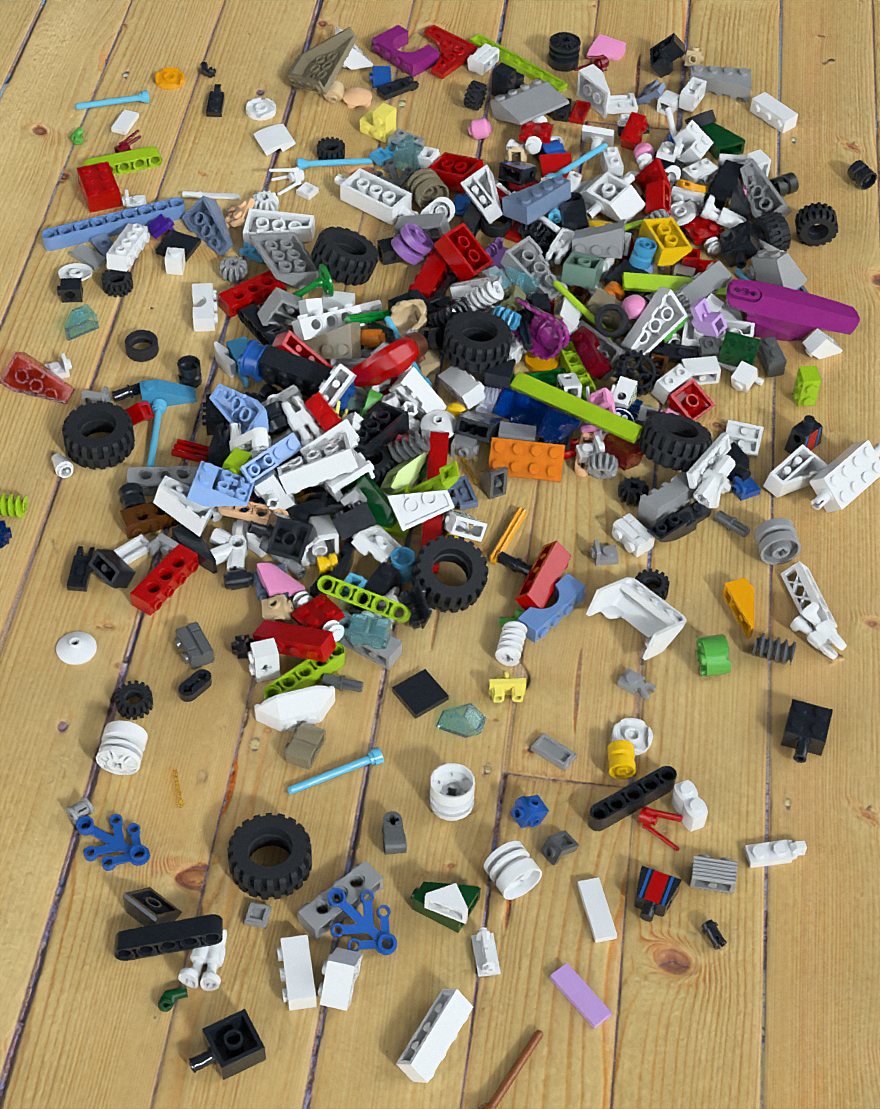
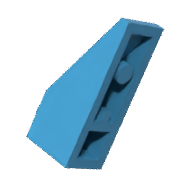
(236, 348)
(170, 392)

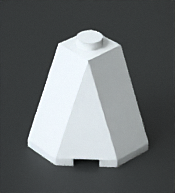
(322, 540)

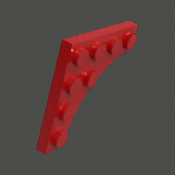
(453, 51)

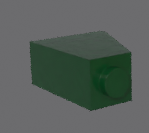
(724, 140)
(377, 502)
(470, 894)

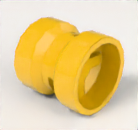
(325, 563)

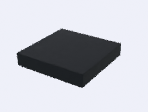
(179, 240)
(420, 693)

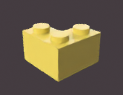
(379, 123)

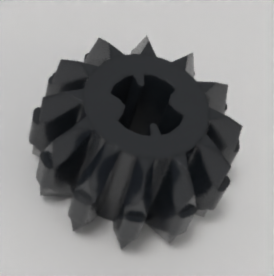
(534, 230)
(631, 489)

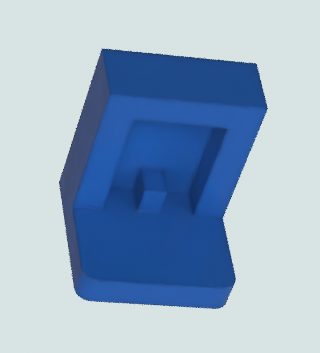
(461, 204)

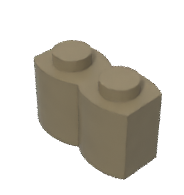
(305, 745)

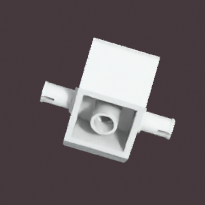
(612, 197)

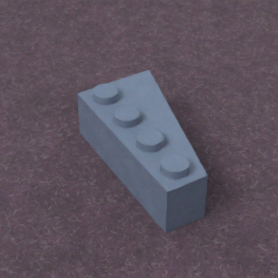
(536, 200)

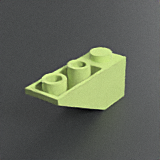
(404, 474)

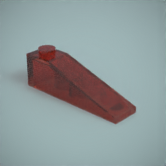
(33, 378)

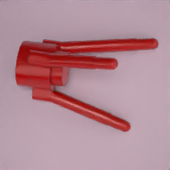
(651, 816)

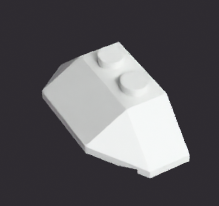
(292, 708)

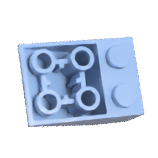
(219, 487)

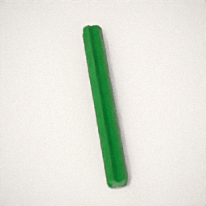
(367, 317)

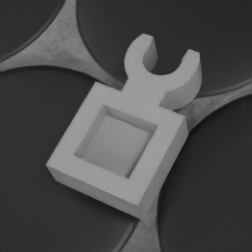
(634, 682)

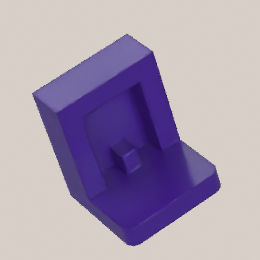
(160, 225)

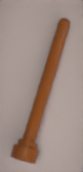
(514, 1071)

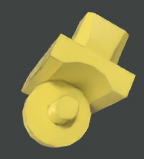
(507, 686)

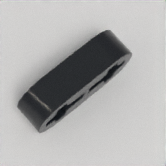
(197, 687)

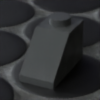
(494, 481)

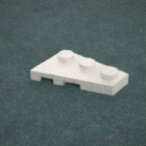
(418, 507)

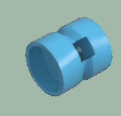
(643, 253)
(403, 559)

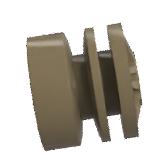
(426, 187)

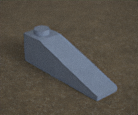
(209, 224)

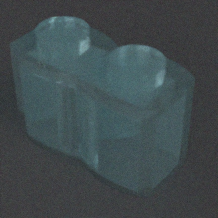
(369, 631)

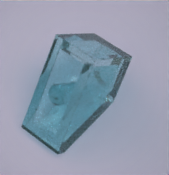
(525, 282)
(80, 321)
(462, 721)

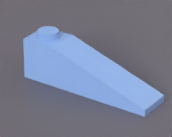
(239, 408)

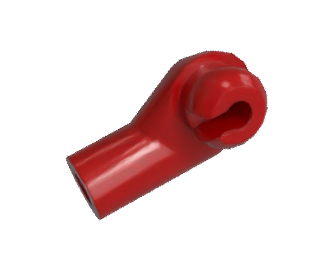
(571, 453)

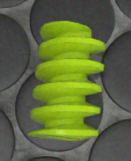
(13, 507)

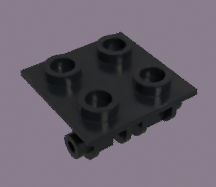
(416, 600)

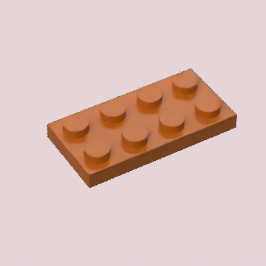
(528, 459)

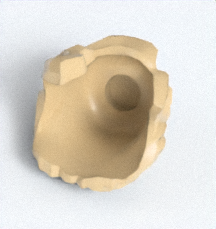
(409, 315)

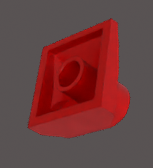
(690, 400)

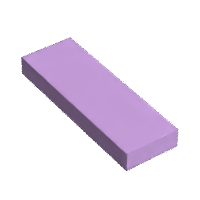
(580, 995)

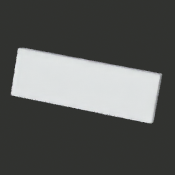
(597, 910)

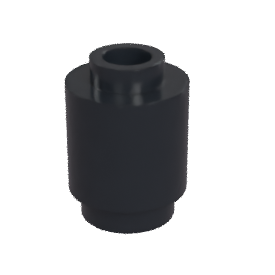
(237, 579)

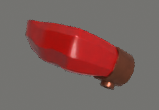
(391, 360)

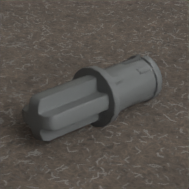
(731, 523)
(342, 682)

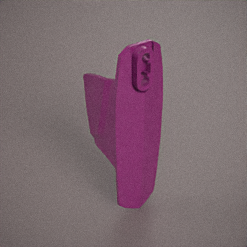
(787, 311)

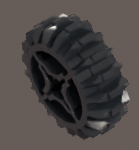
(442, 314)
(650, 373)

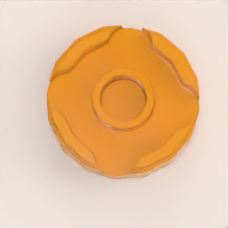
(169, 78)
(689, 185)
(538, 365)

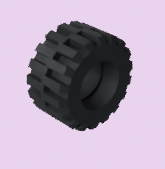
(816, 214)
(773, 230)
(381, 460)

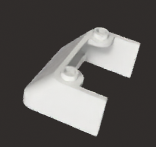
(642, 610)

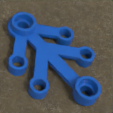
(114, 843)
(364, 924)

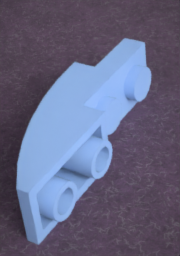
(271, 458)

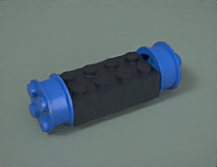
(287, 369)

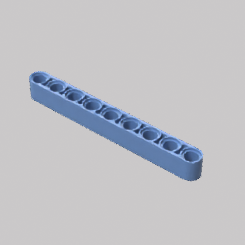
(111, 223)

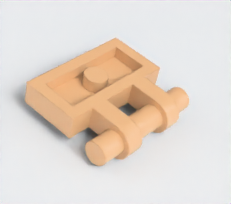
(237, 215)

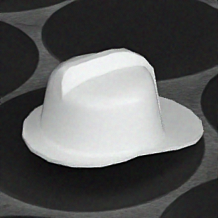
(441, 205)

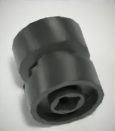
(785, 183)

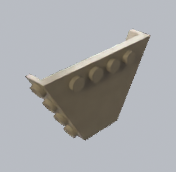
(320, 65)

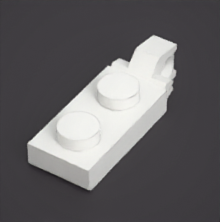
(774, 852)

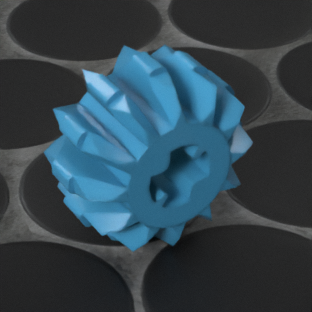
(510, 317)

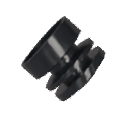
(564, 51)

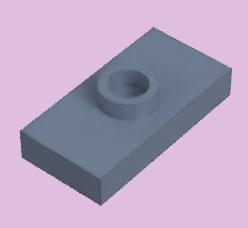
(102, 244)

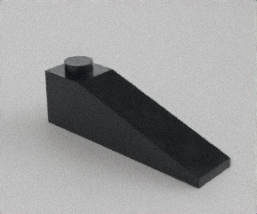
(381, 426)

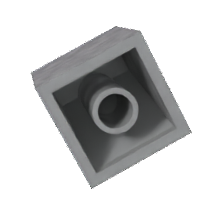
(777, 269)

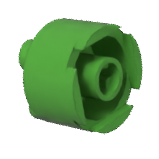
(713, 655)

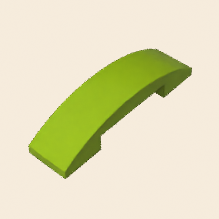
(447, 478)

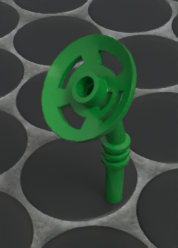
(323, 281)

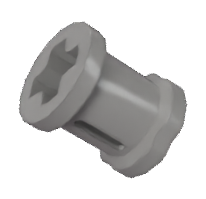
(79, 809)

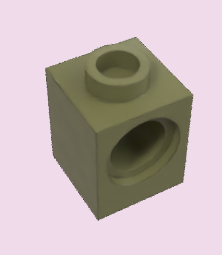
(510, 295)

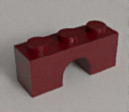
(586, 347)

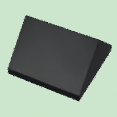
(574, 215)
(500, 375)
(149, 907)

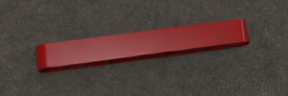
(437, 459)

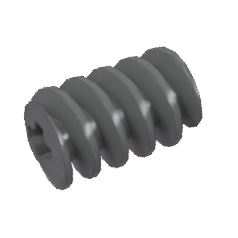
(409, 447)
(774, 648)

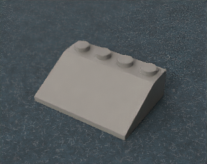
(527, 102)
(286, 258)

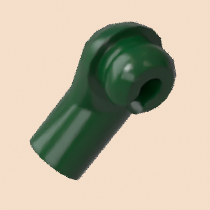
(170, 997)

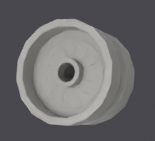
(777, 541)

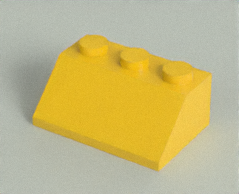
(669, 238)

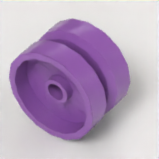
(412, 244)

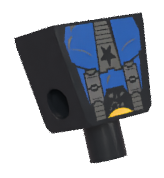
(522, 172)

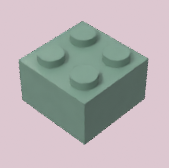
(582, 270)

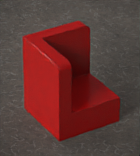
(140, 412)

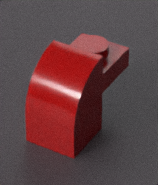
(693, 260)

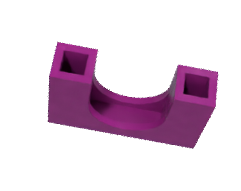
(409, 62)

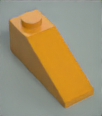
(740, 599)

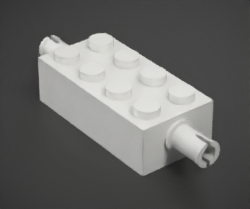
(375, 196)
(846, 476)

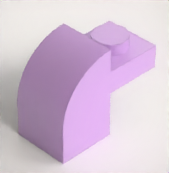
(705, 321)

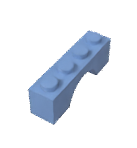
(567, 594)

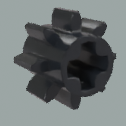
(241, 646)

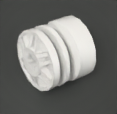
(122, 747)
(452, 791)
(512, 870)

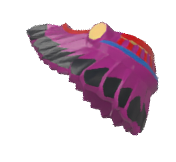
(547, 332)

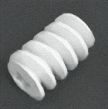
(485, 295)
(511, 643)

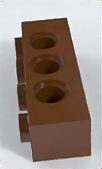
(145, 519)

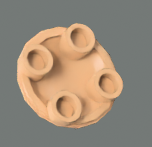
(357, 97)

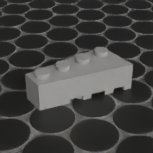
(724, 80)
(668, 499)

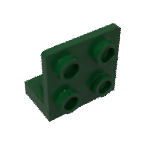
(737, 349)

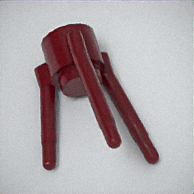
(600, 62)
(124, 146)

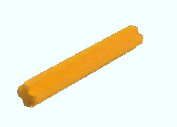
(508, 534)

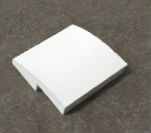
(274, 138)
(745, 436)

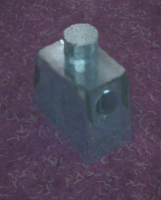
(407, 153)

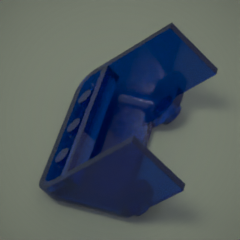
(522, 409)

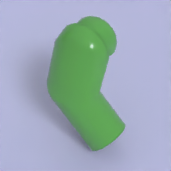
(75, 136)
(502, 620)

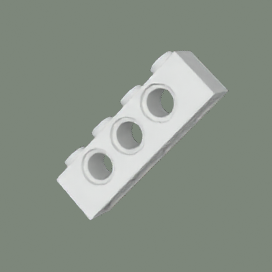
(304, 330)

